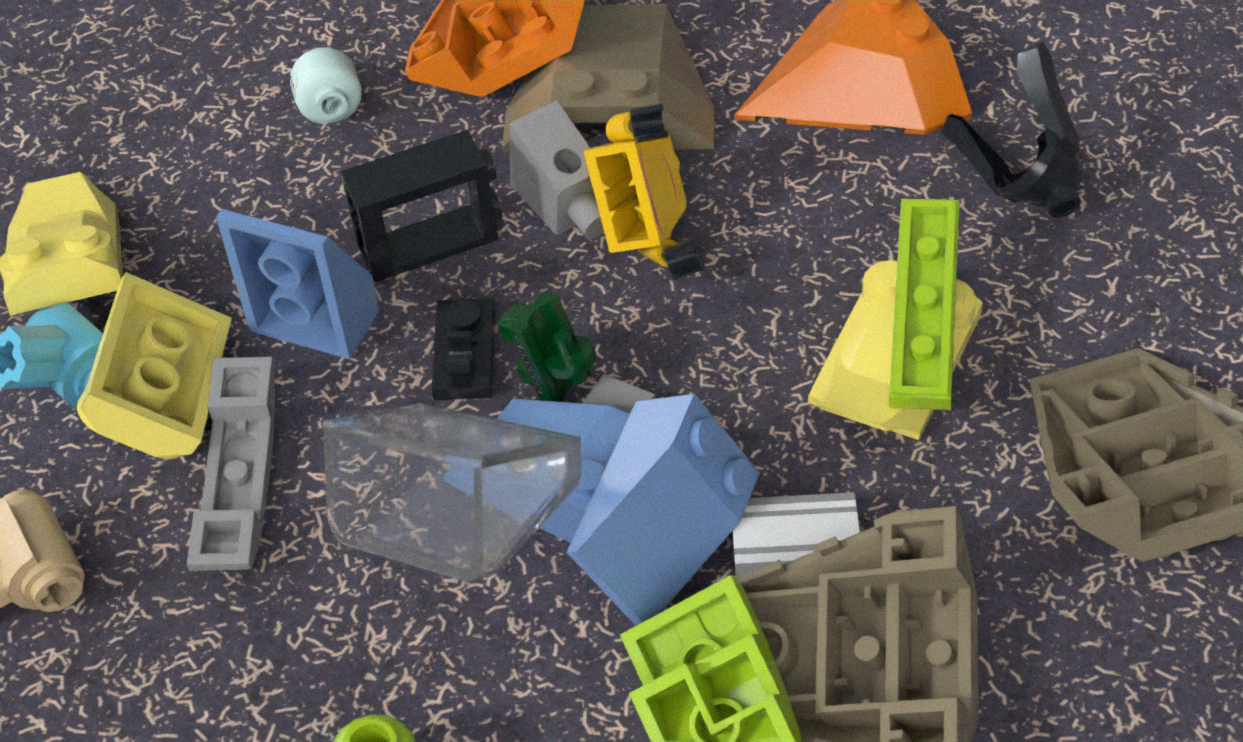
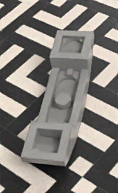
(238, 465)

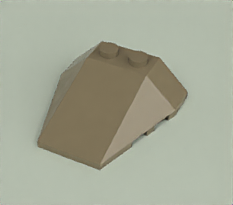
(620, 63)
(1142, 453)
(877, 631)

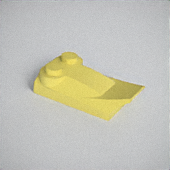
(61, 245)
(859, 365)
(154, 370)

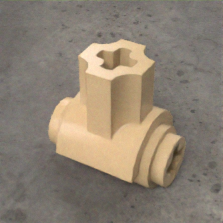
(36, 556)

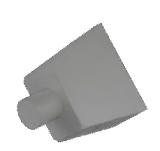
(552, 171)

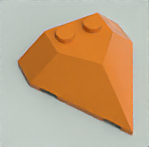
(863, 70)

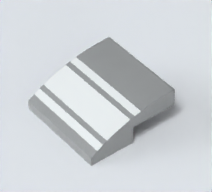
(790, 527)

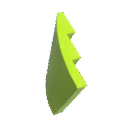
(709, 672)

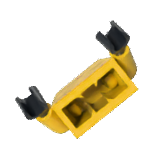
(641, 190)

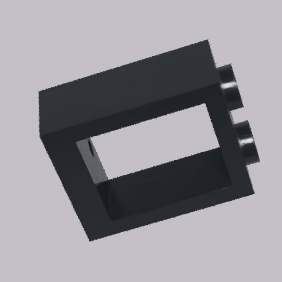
(412, 176)

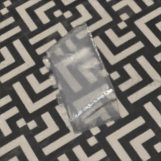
(443, 486)

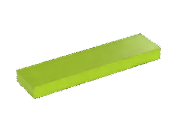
(925, 305)

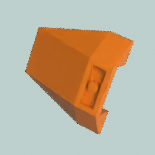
(490, 42)

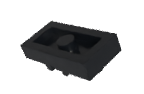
(463, 349)

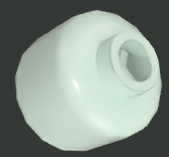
(323, 81)

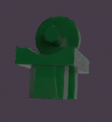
(548, 348)

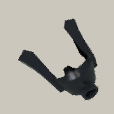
(1058, 166)

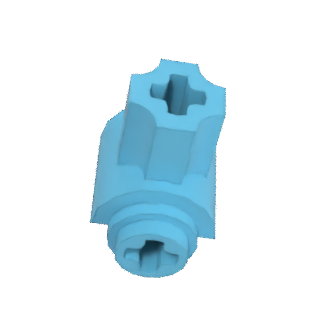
(50, 351)

